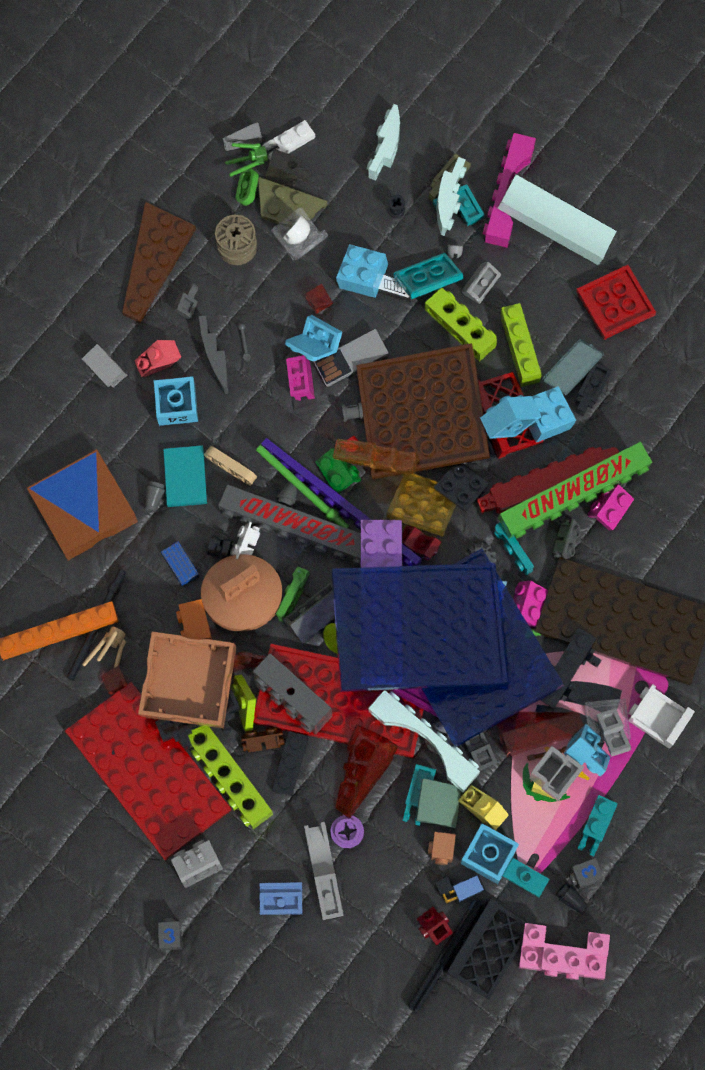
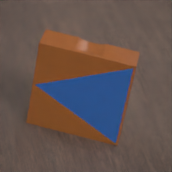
(82, 504)

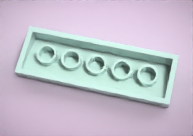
(557, 219)

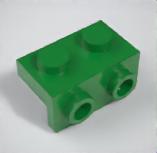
(337, 472)

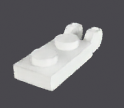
(291, 139)

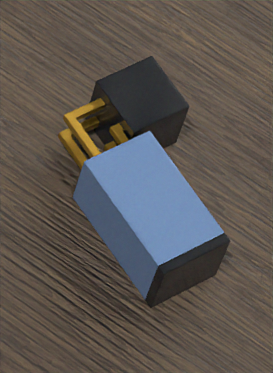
(462, 890)

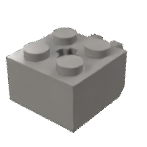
(196, 863)

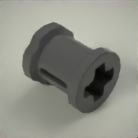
(352, 411)

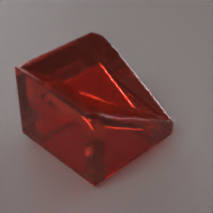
(318, 299)
(114, 680)

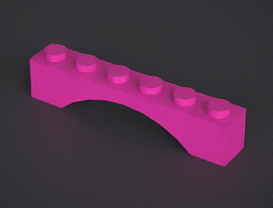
(518, 157)

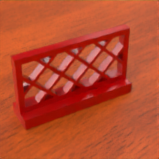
(501, 445)

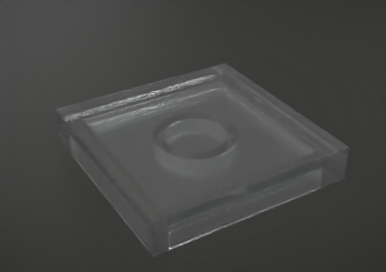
(597, 707)

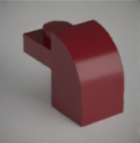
(419, 543)

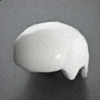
(298, 232)

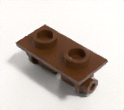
(269, 736)

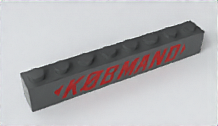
(291, 524)

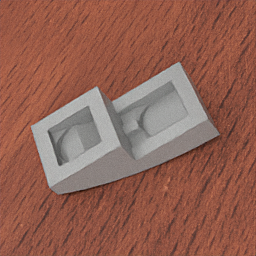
(613, 732)

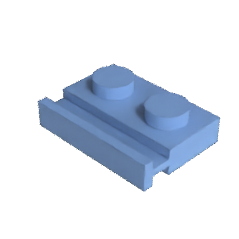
(280, 898)

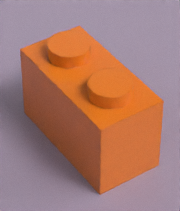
(194, 620)

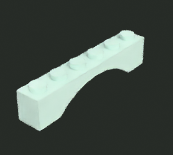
(392, 713)

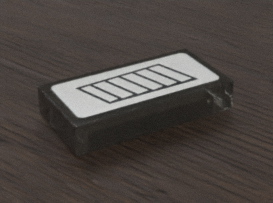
(391, 288)

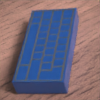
(180, 563)

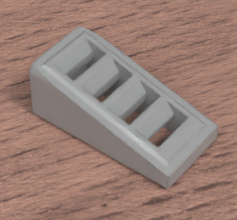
(247, 135)

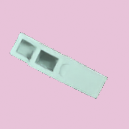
(387, 143)
(448, 198)

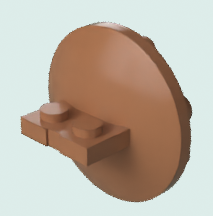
(241, 592)

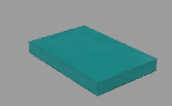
(428, 275)
(185, 476)

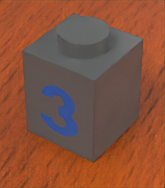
(586, 874)
(170, 934)

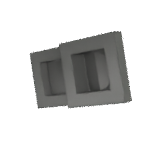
(481, 751)

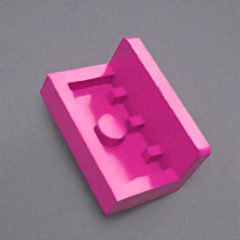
(611, 507)
(530, 601)

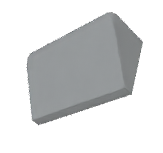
(481, 282)

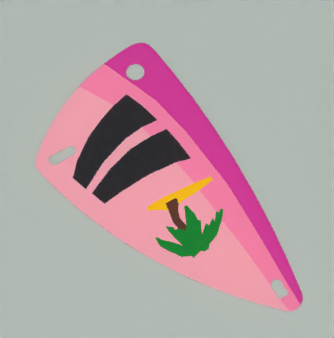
(548, 825)

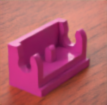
(300, 377)

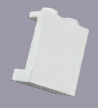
(659, 716)

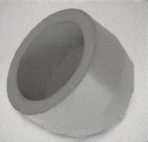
(455, 249)

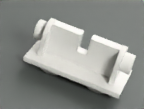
(246, 536)

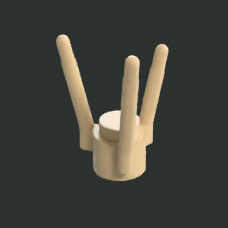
(113, 638)

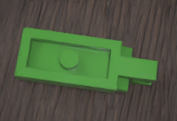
(292, 593)

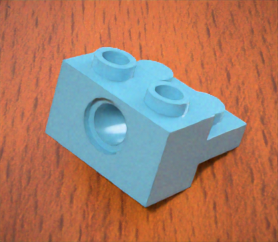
(584, 749)

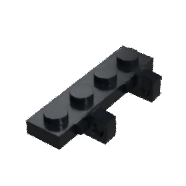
(576, 653)
(180, 731)

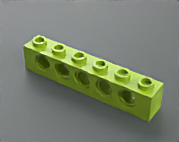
(251, 817)

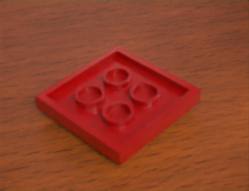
(616, 302)

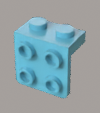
(316, 340)

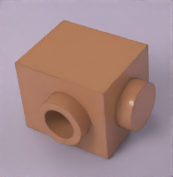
(442, 848)

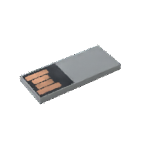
(343, 362)

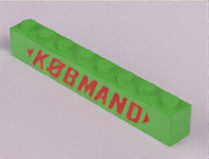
(575, 490)

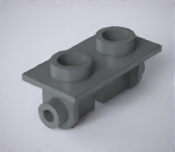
(570, 532)

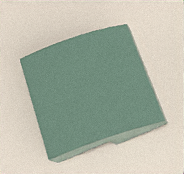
(438, 804)

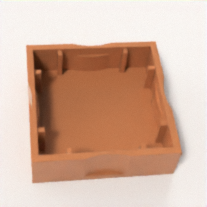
(187, 680)

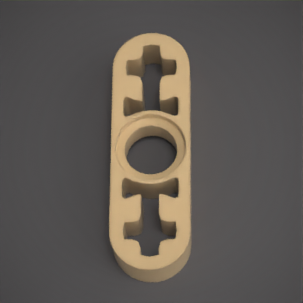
(230, 465)

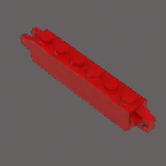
(518, 489)

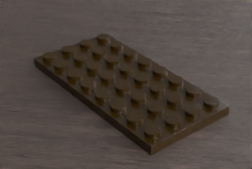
(626, 619)

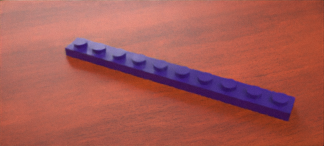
(330, 497)

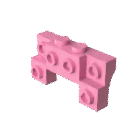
(564, 959)

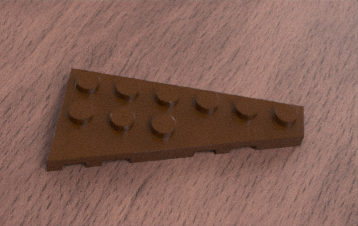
(157, 250)

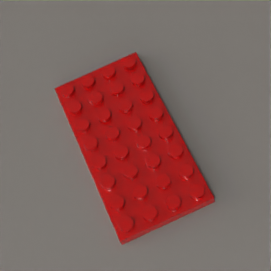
(348, 707)
(147, 776)

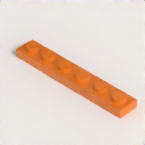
(58, 630)

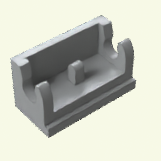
(104, 366)

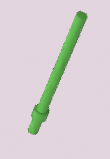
(331, 514)

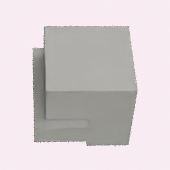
(555, 773)

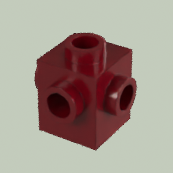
(434, 925)

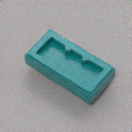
(526, 877)

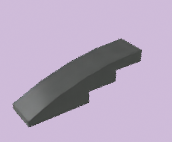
(216, 358)

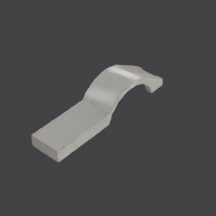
(324, 871)

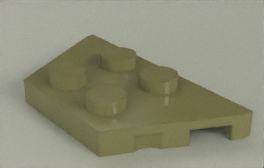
(281, 201)

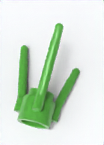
(256, 155)

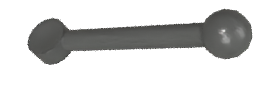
(246, 357)

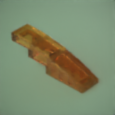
(374, 456)

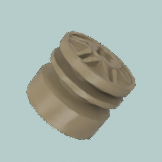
(236, 239)

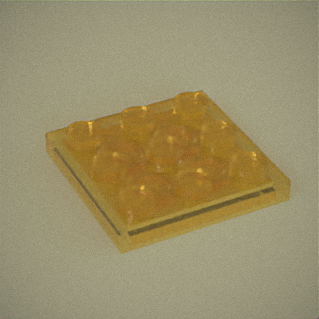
(421, 505)

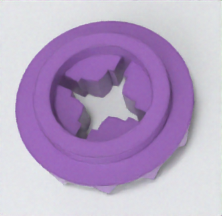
(353, 824)

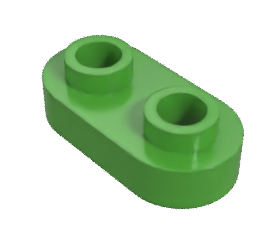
(247, 187)

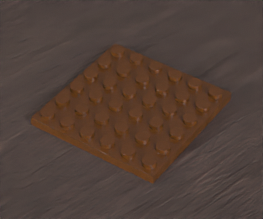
(425, 407)

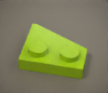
(245, 700)

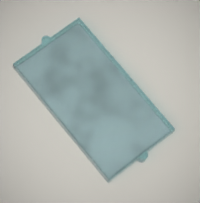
(573, 366)

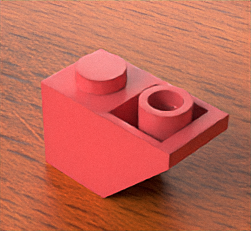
(157, 357)

